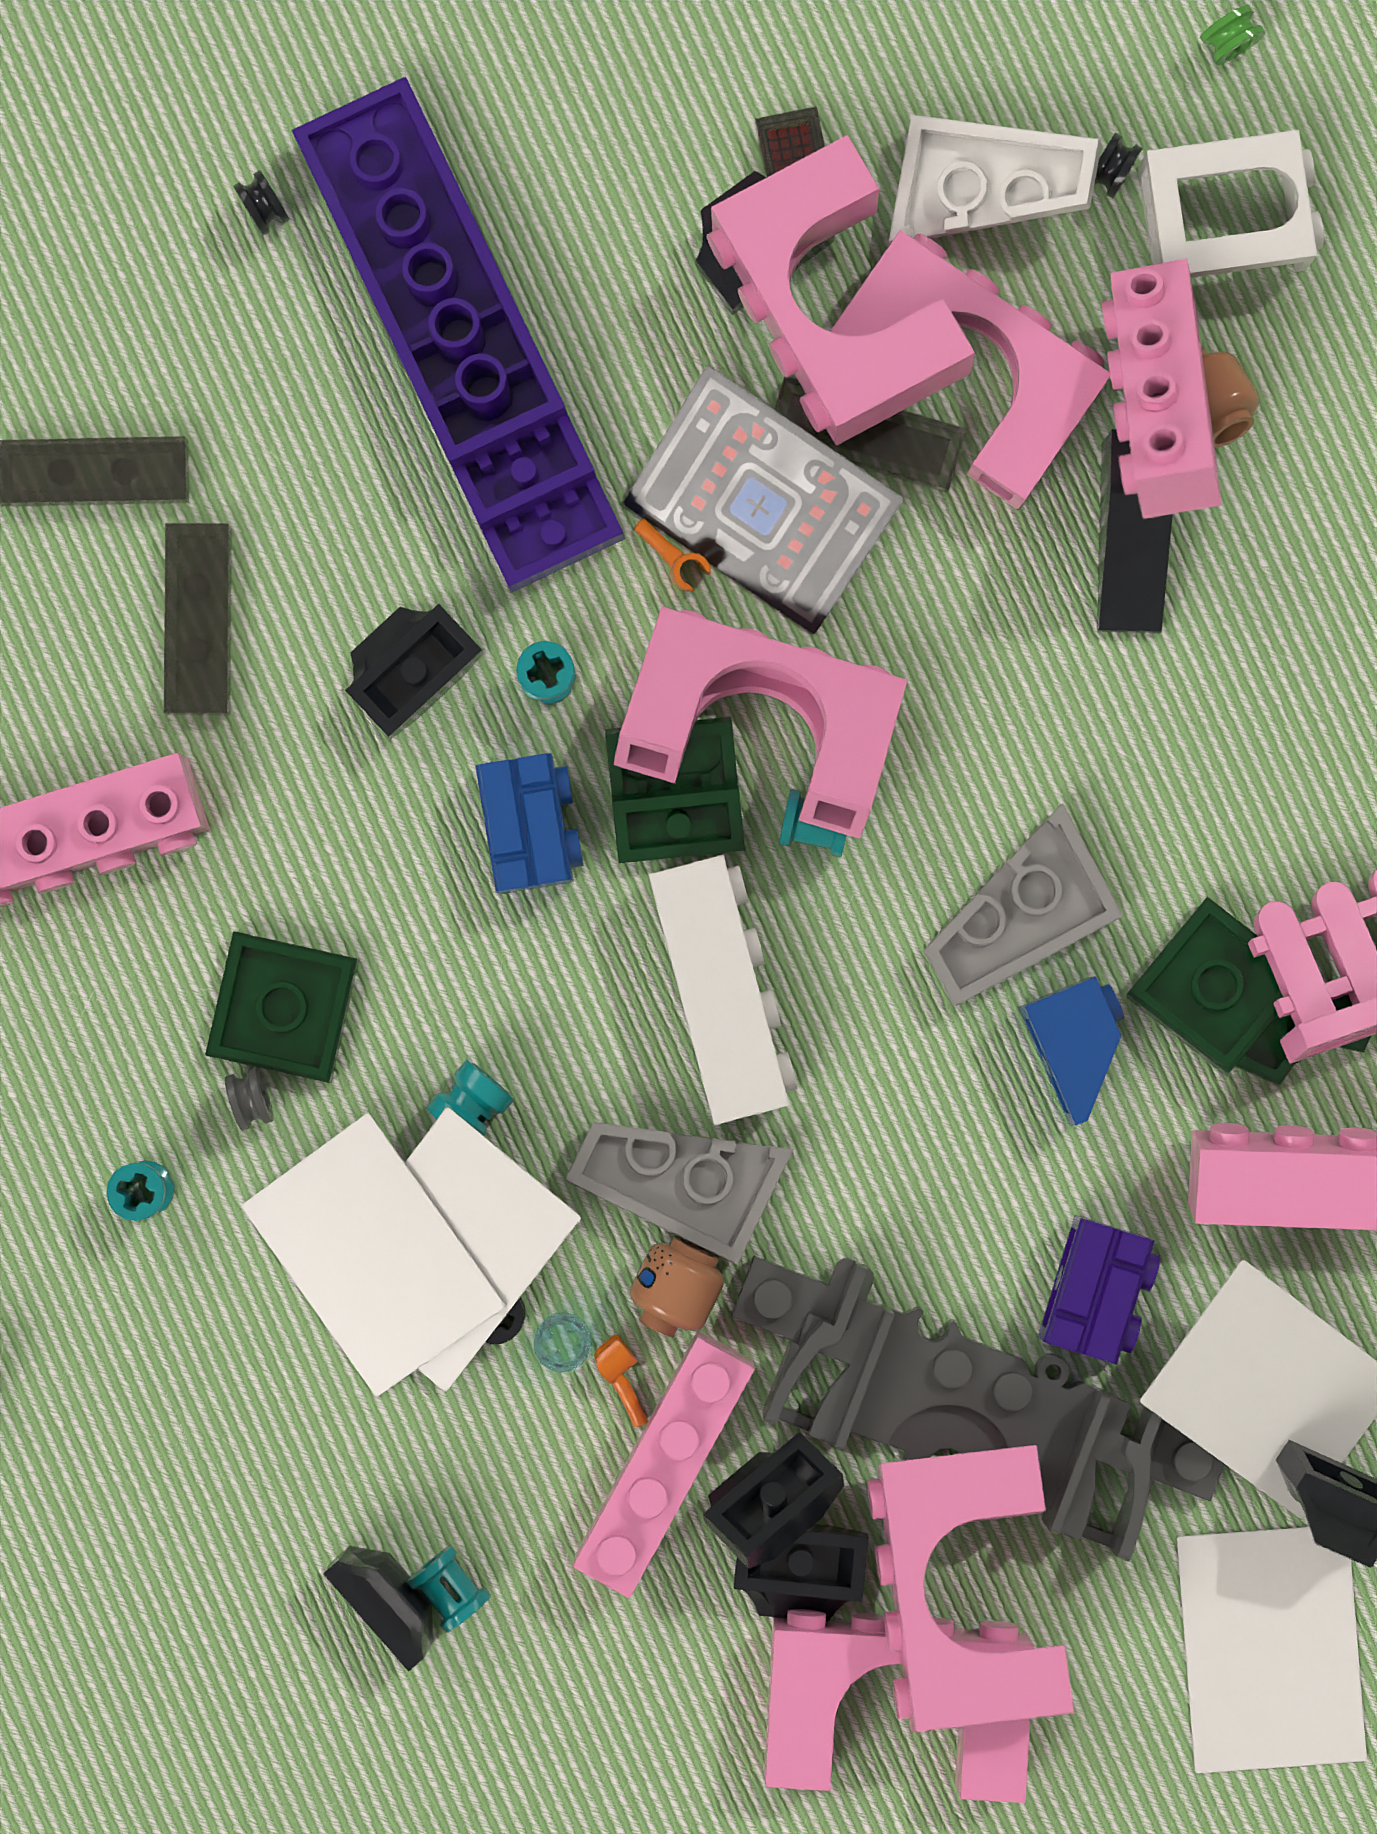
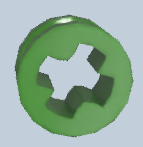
(1232, 35)

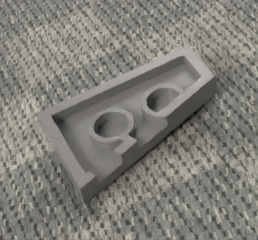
(1024, 913)
(682, 1183)

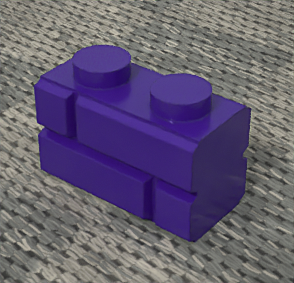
(1098, 1290)

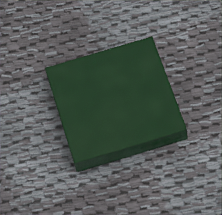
(1210, 988)
(282, 1007)

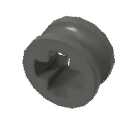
(249, 1098)

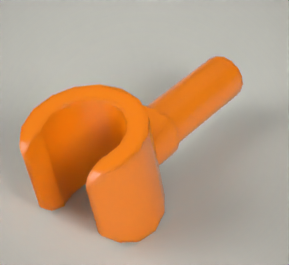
(670, 553)
(613, 1361)

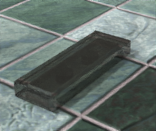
(899, 446)
(94, 471)
(197, 618)

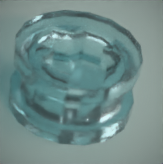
(553, 1360)

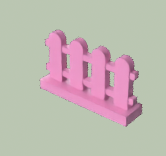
(1298, 976)

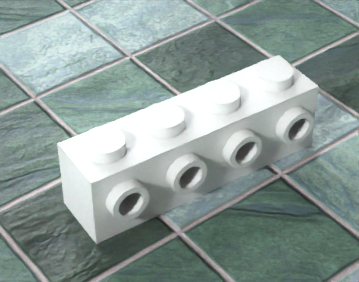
(720, 989)

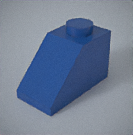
(1075, 1041)

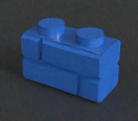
(527, 824)

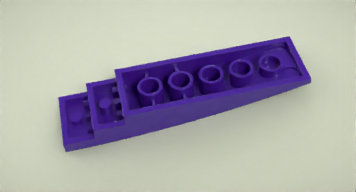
(459, 334)

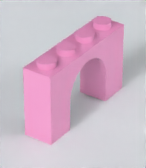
(1049, 377)
(845, 378)
(702, 661)
(818, 1663)
(941, 1679)

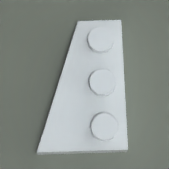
(988, 176)

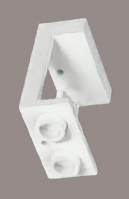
(1288, 244)

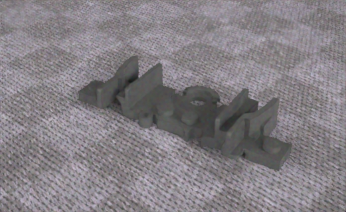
(962, 1398)

